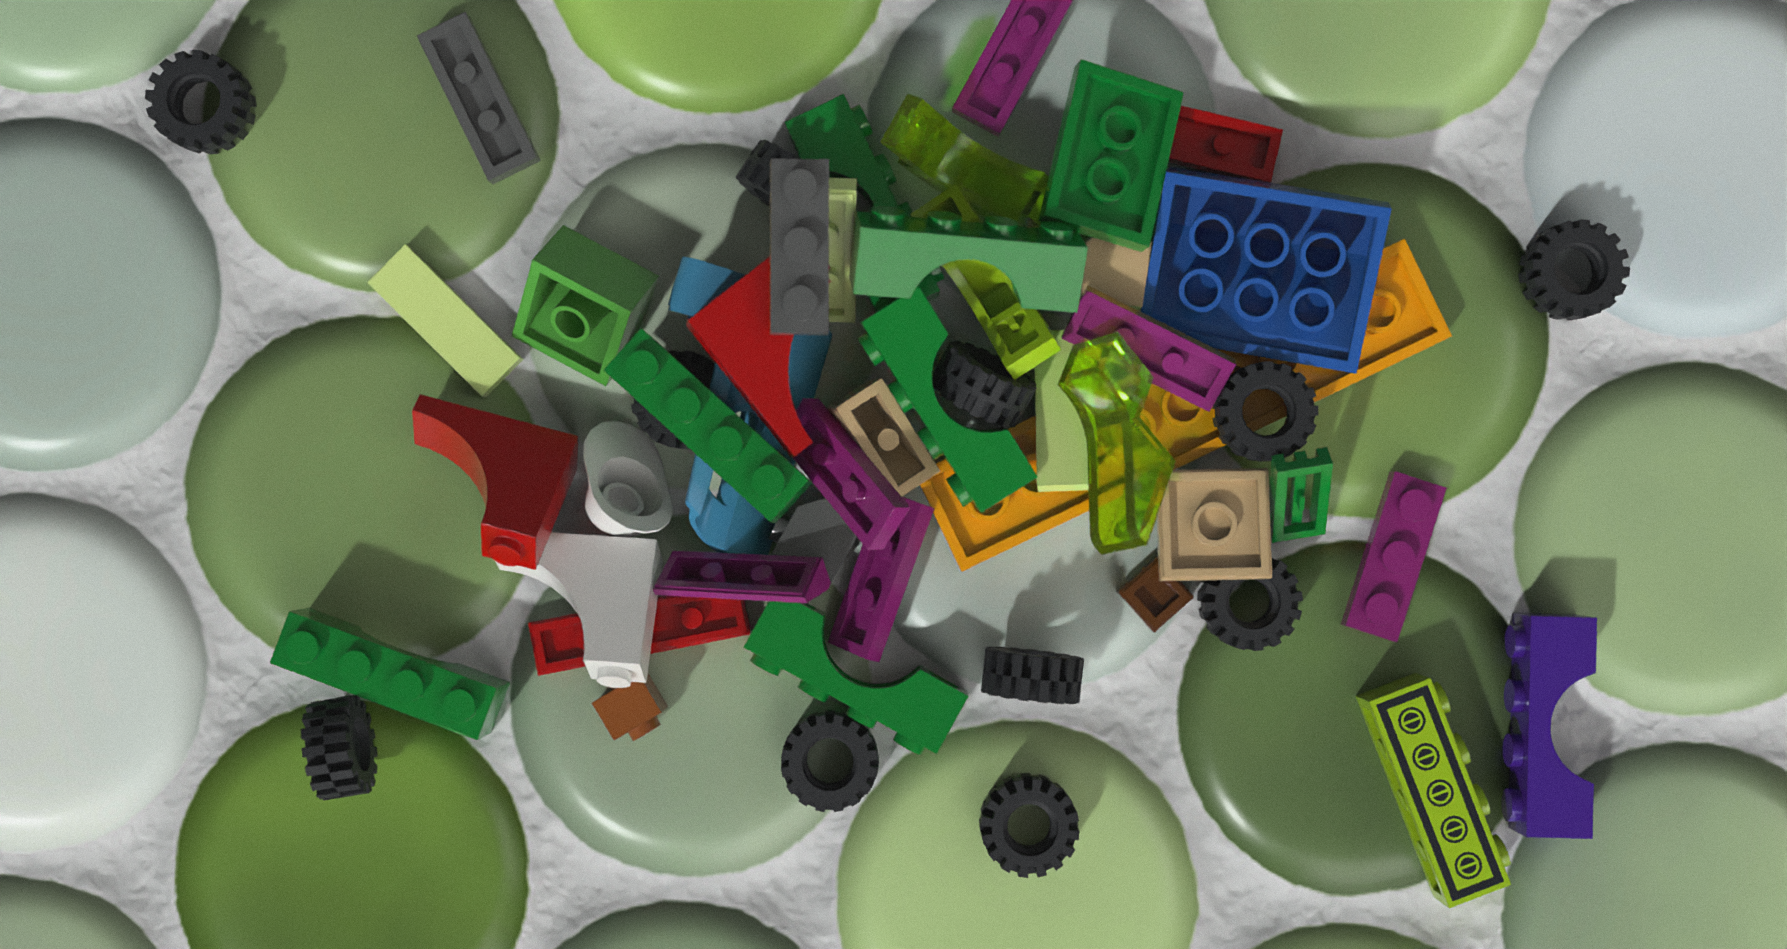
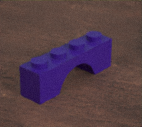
(1547, 658)

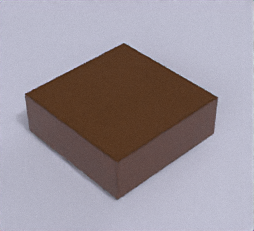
(1154, 599)

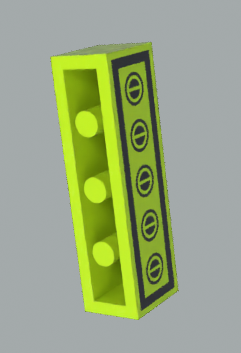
(1434, 789)

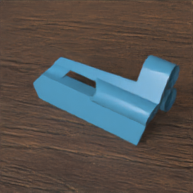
(730, 521)

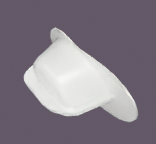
(625, 481)

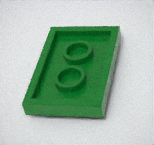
(1111, 155)

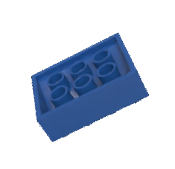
(1266, 267)

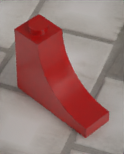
(739, 341)
(513, 463)

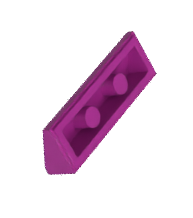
(743, 576)

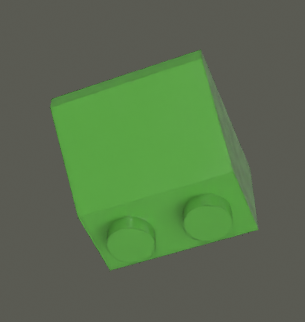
(582, 303)

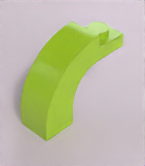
(1015, 332)

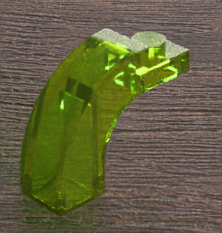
(946, 156)

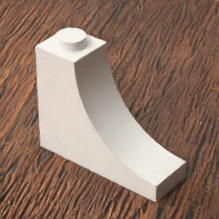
(613, 594)

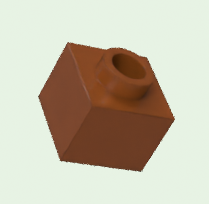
(631, 709)

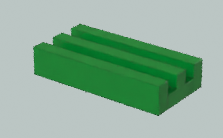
(1321, 468)

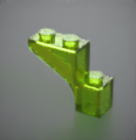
(1124, 457)

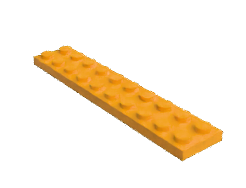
(1399, 325)

